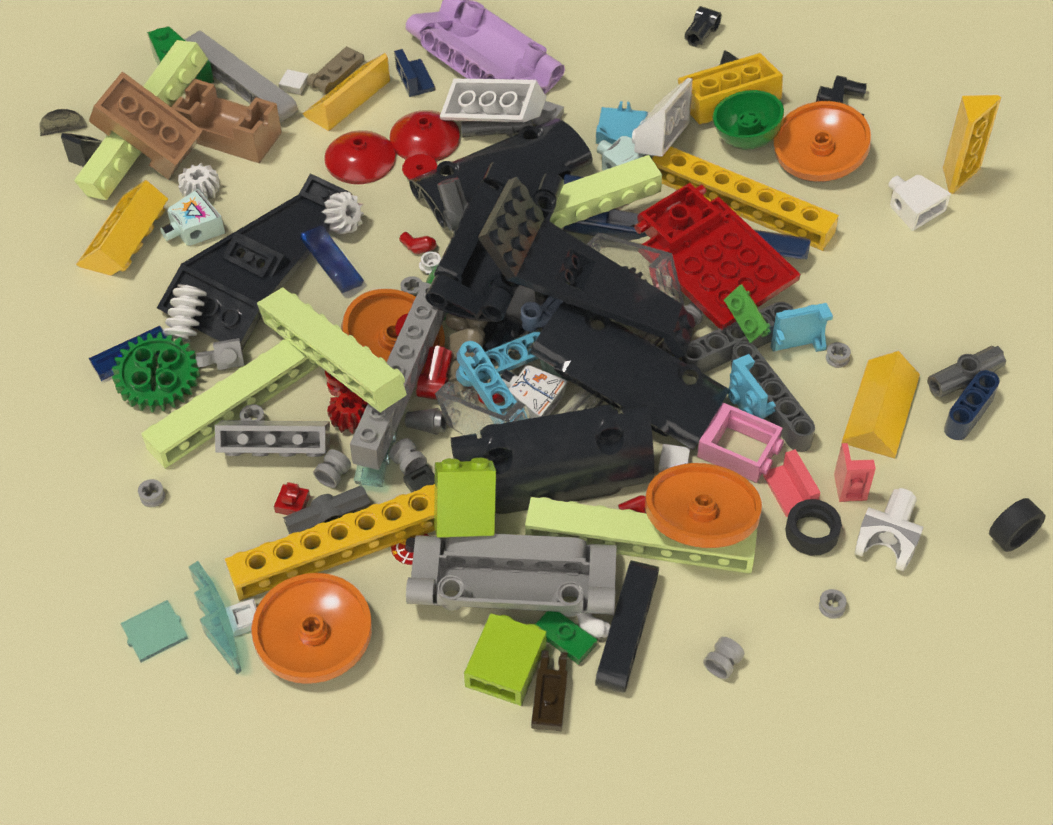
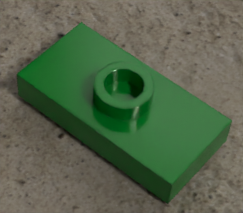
(566, 636)

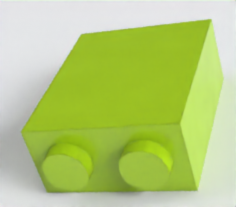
(464, 498)
(505, 658)

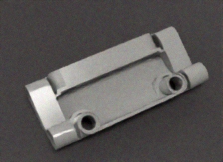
(513, 573)

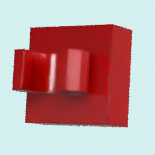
(291, 499)

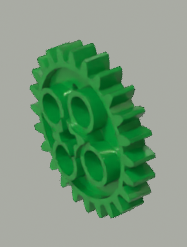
(131, 371)

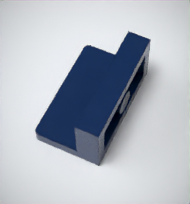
(413, 74)

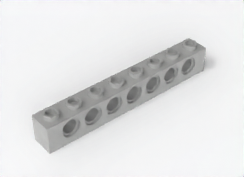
(408, 356)

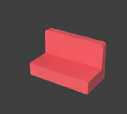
(853, 476)
(791, 482)

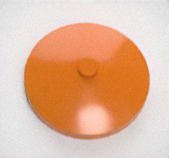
(822, 141)
(373, 320)
(703, 505)
(311, 628)

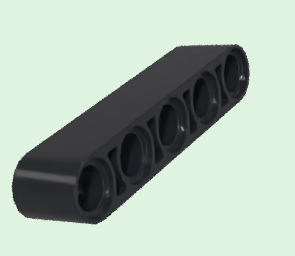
(627, 626)

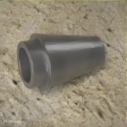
(426, 420)

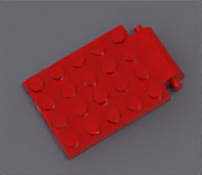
(714, 252)

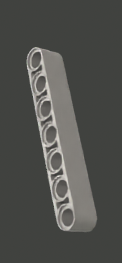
(242, 78)

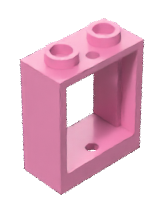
(748, 425)

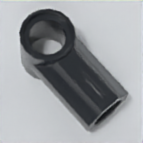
(703, 23)
(506, 331)

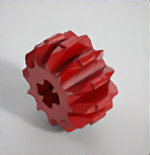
(346, 410)

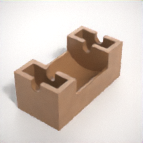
(145, 124)
(229, 125)

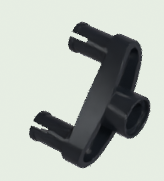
(840, 87)

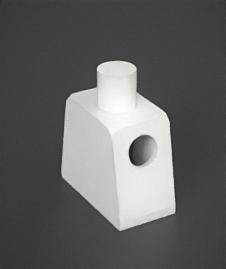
(917, 200)

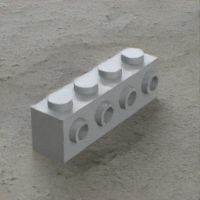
(272, 437)

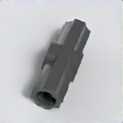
(453, 202)
(966, 368)
(327, 508)

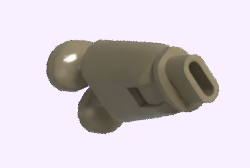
(466, 331)

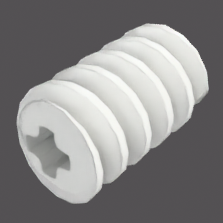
(184, 312)

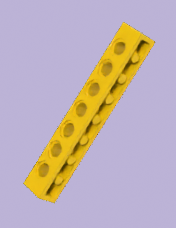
(749, 198)
(331, 551)

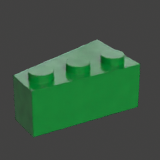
(161, 42)

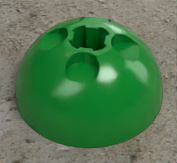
(748, 118)

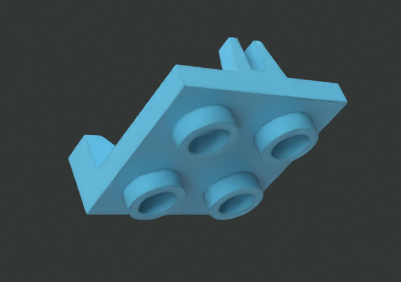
(618, 122)
(801, 327)
(746, 391)

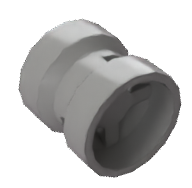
(405, 454)
(332, 468)
(725, 655)

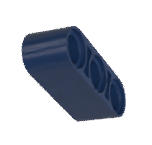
(971, 405)

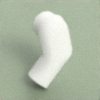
(593, 625)

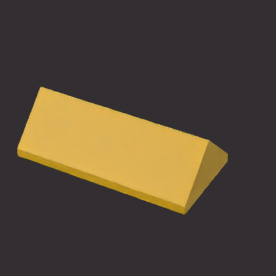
(350, 93)
(969, 138)
(882, 405)

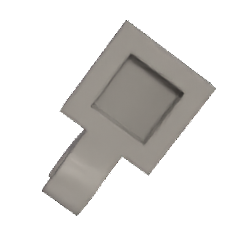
(549, 112)
(225, 353)

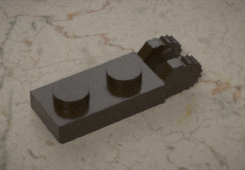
(550, 694)

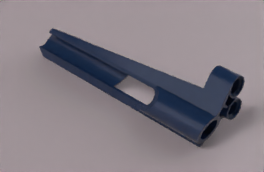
(620, 222)

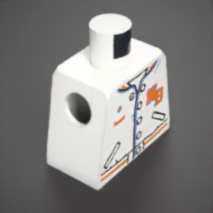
(536, 389)

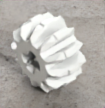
(199, 178)
(343, 213)

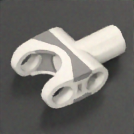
(891, 528)

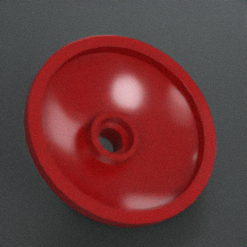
(424, 134)
(360, 157)

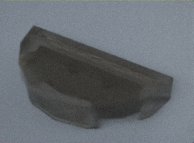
(61, 121)

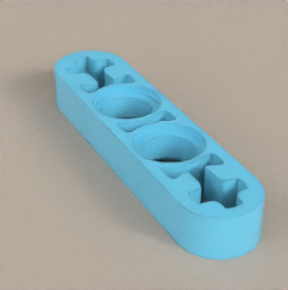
(504, 361)
(484, 390)

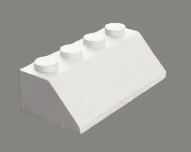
(493, 100)
(664, 122)

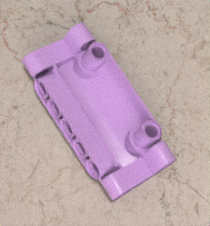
(483, 44)

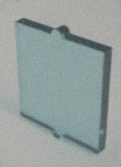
(154, 631)

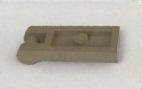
(336, 70)

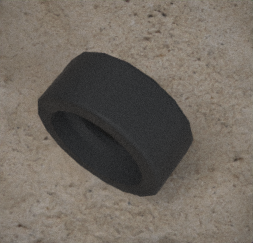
(819, 510)
(1017, 524)

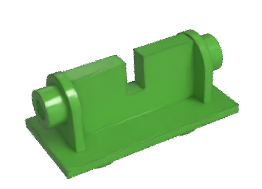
(746, 314)

